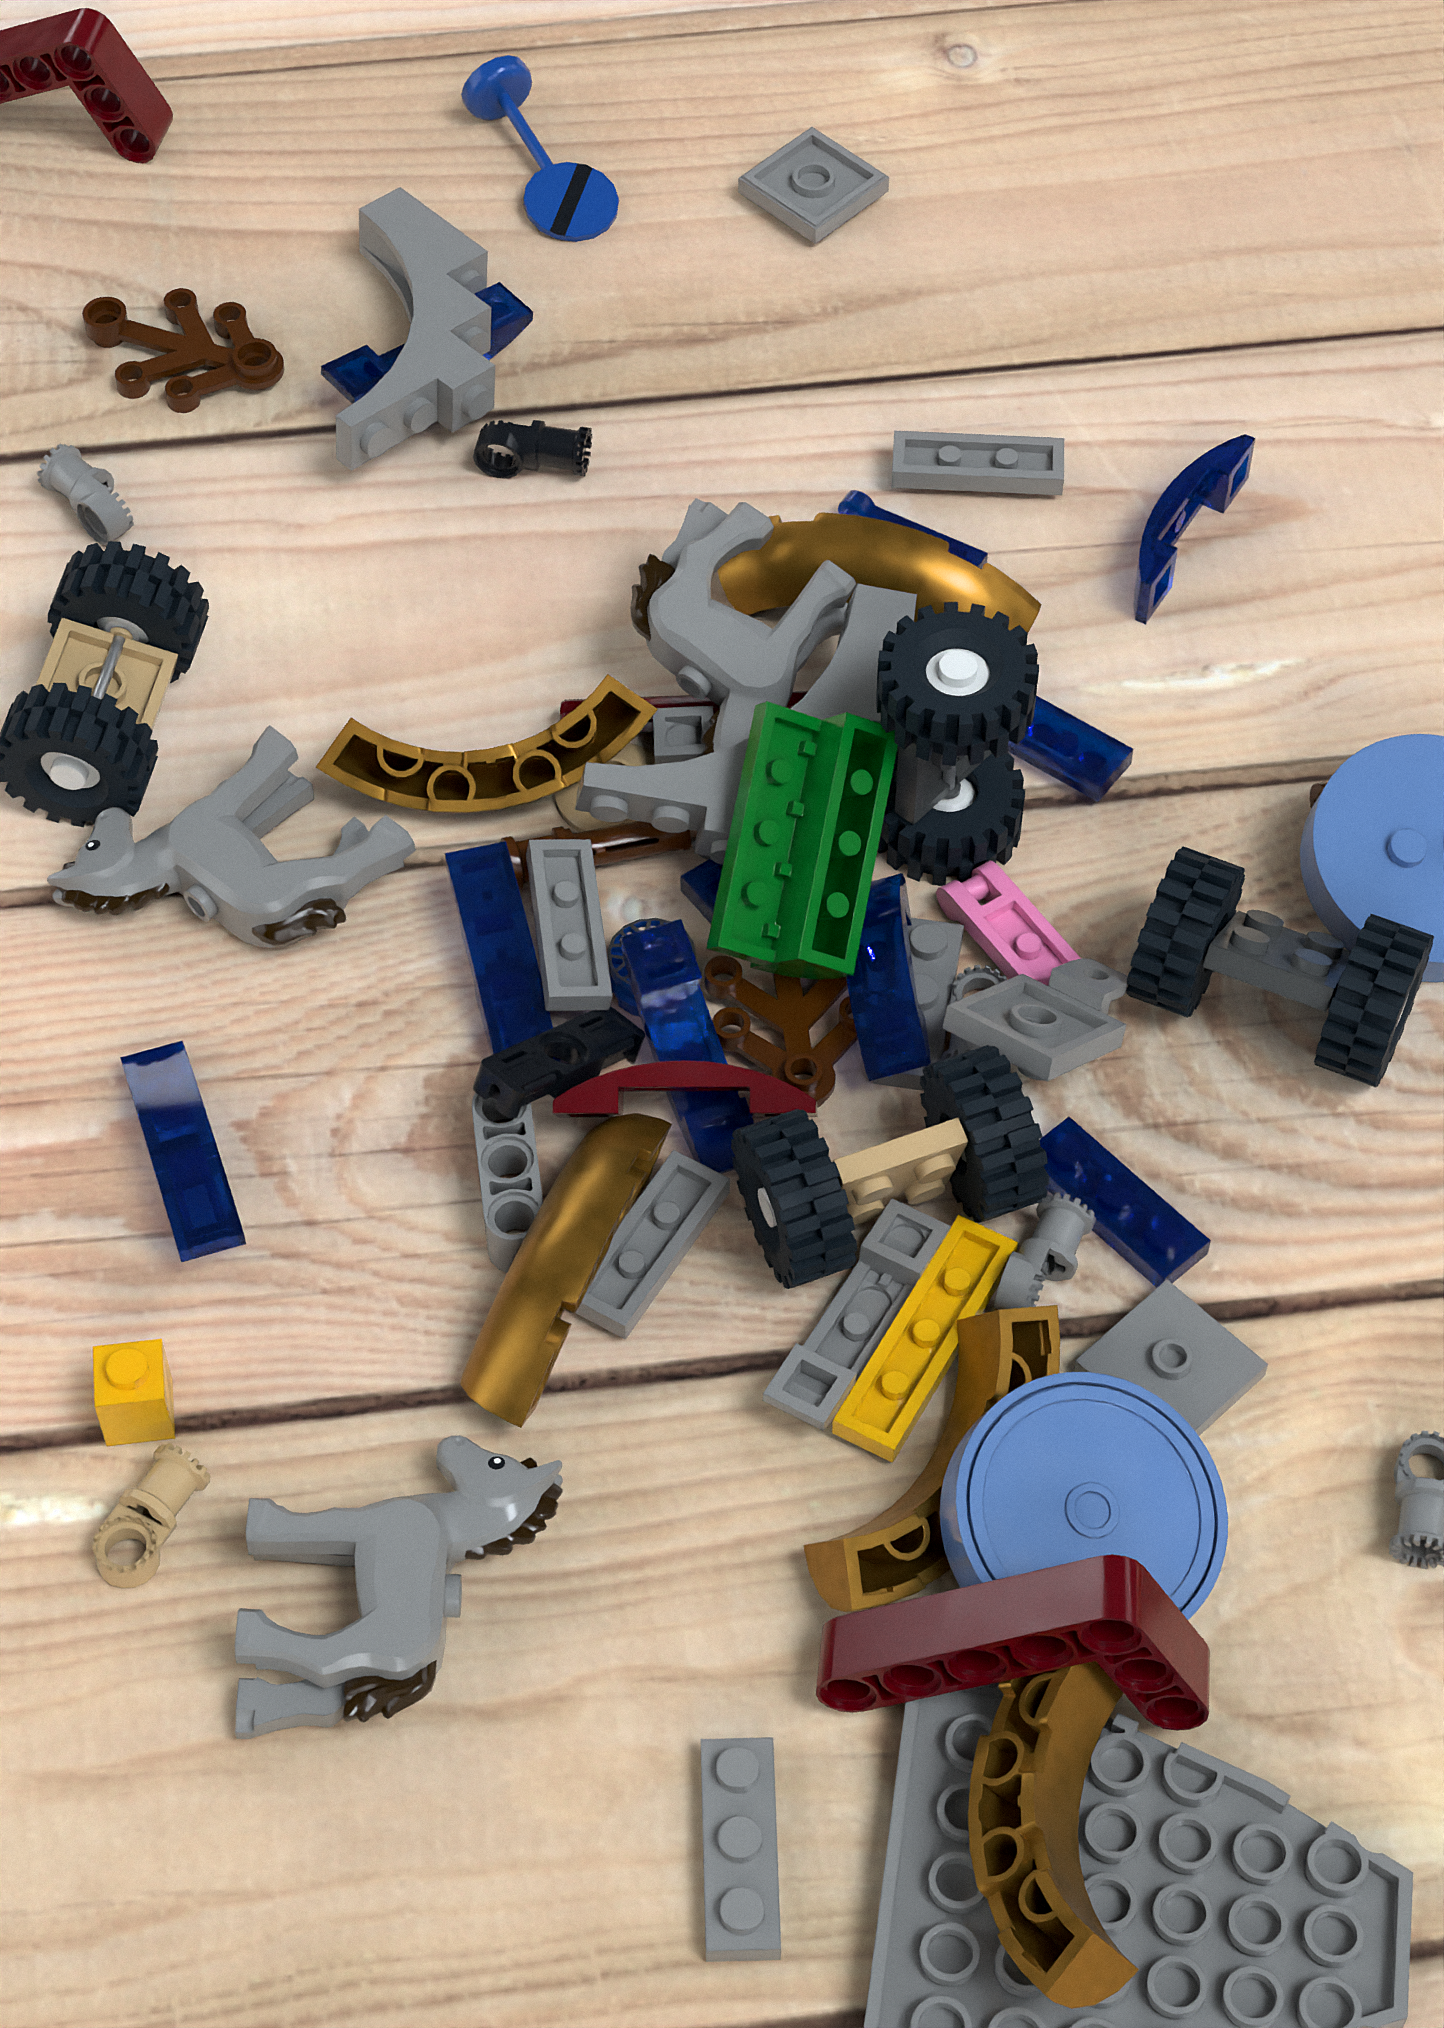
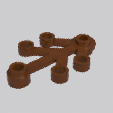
(251, 363)
(789, 1015)

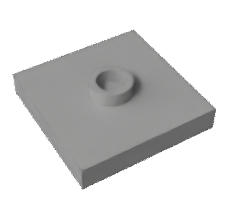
(813, 185)
(1178, 1356)

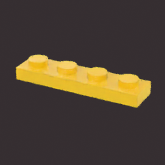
(923, 1339)

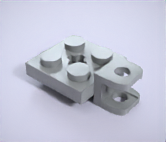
(1042, 1025)

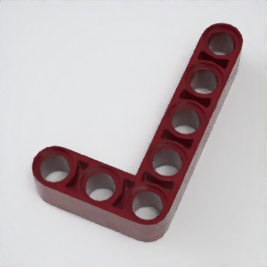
(97, 64)
(1022, 1627)

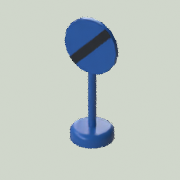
(561, 198)

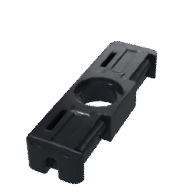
(529, 1073)

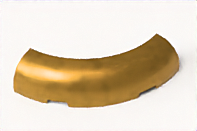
(876, 556)
(491, 776)
(559, 1264)
(905, 1544)
(1026, 1832)

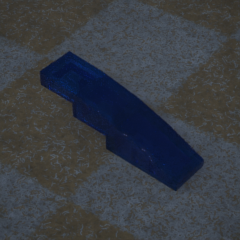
(498, 945)
(183, 1151)

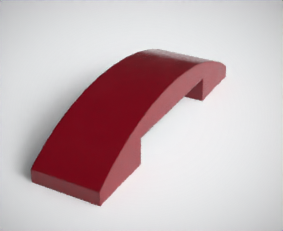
(605, 1093)

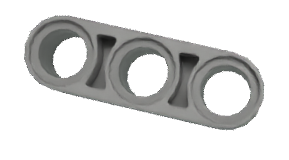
(506, 1201)

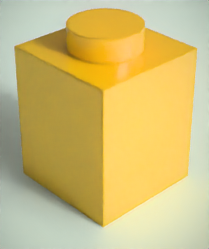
(133, 1392)

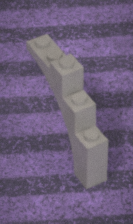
(442, 362)
(704, 790)

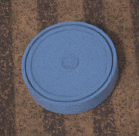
(1380, 843)
(1081, 1474)

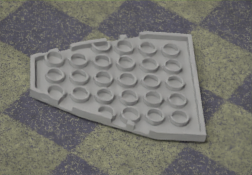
(1190, 1866)

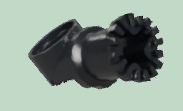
(532, 448)

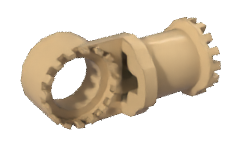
(148, 1515)

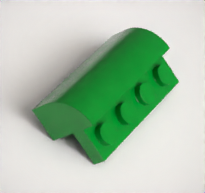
(803, 842)

